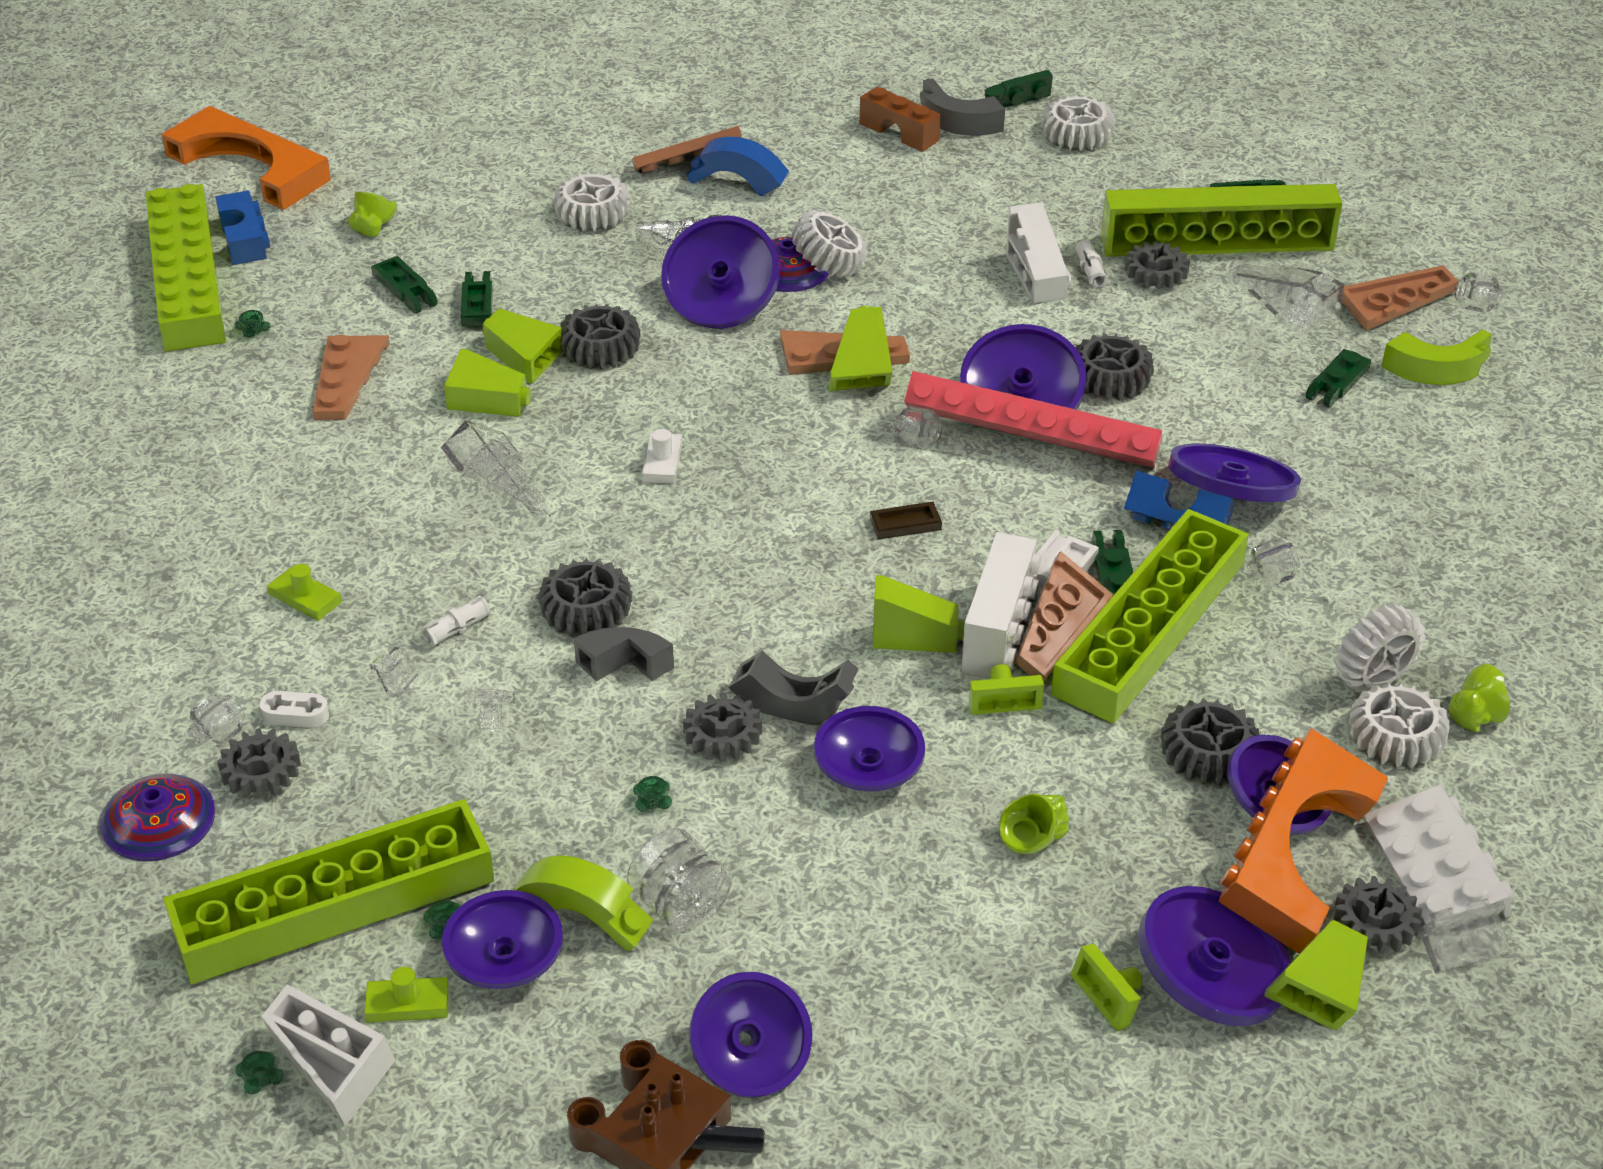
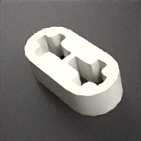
(294, 709)

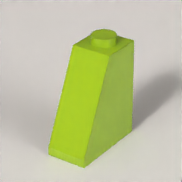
(522, 342)
(862, 353)
(485, 386)
(913, 619)
(1324, 977)

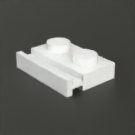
(1077, 550)

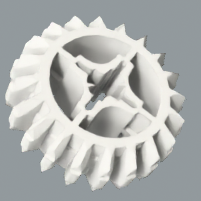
(1078, 122)
(591, 201)
(829, 243)
(1379, 647)
(1399, 725)

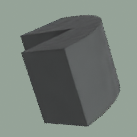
(612, 648)

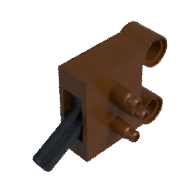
(662, 1120)

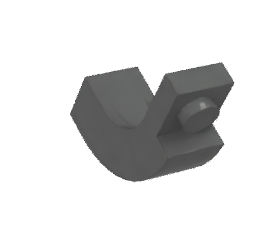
(963, 116)
(790, 695)

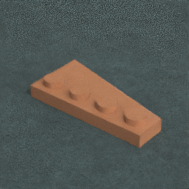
(676, 153)
(1393, 296)
(817, 350)
(344, 372)
(1061, 614)

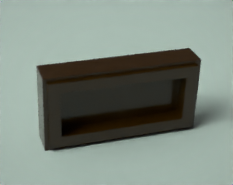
(905, 520)

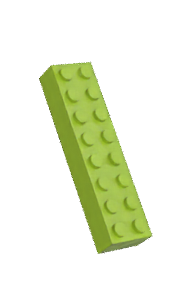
(1223, 219)
(184, 268)
(1149, 616)
(328, 890)

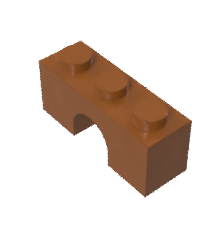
(917, 123)

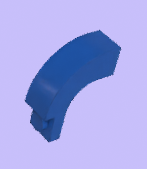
(741, 156)

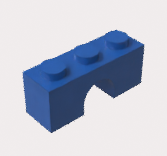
(242, 227)
(1150, 500)

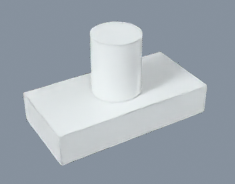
(662, 457)

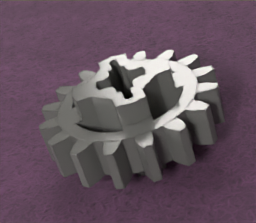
(1157, 265)
(722, 726)
(259, 763)
(1397, 916)

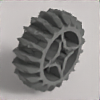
(599, 336)
(1115, 366)
(585, 596)
(1204, 737)

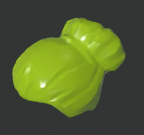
(370, 213)
(1481, 699)
(1033, 822)

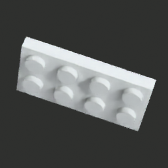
(1437, 853)

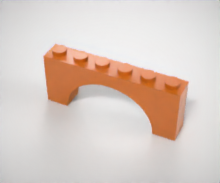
(212, 132)
(1265, 880)

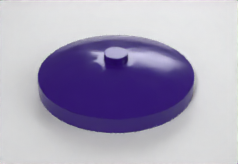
(720, 272)
(1027, 364)
(1234, 472)
(1210, 956)

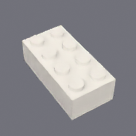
(1000, 604)

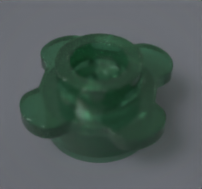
(252, 323)
(652, 794)
(436, 914)
(256, 1062)

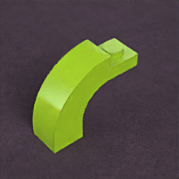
(1436, 364)
(591, 891)

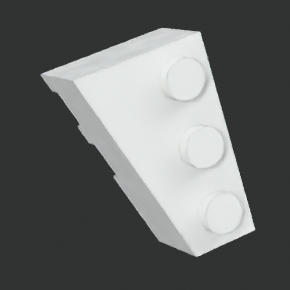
(1036, 254)
(329, 1049)

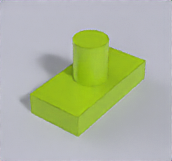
(303, 592)
(1005, 692)
(1106, 987)
(406, 997)

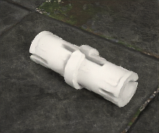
(1091, 264)
(455, 621)

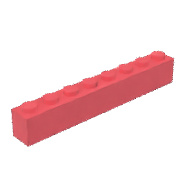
(1035, 419)

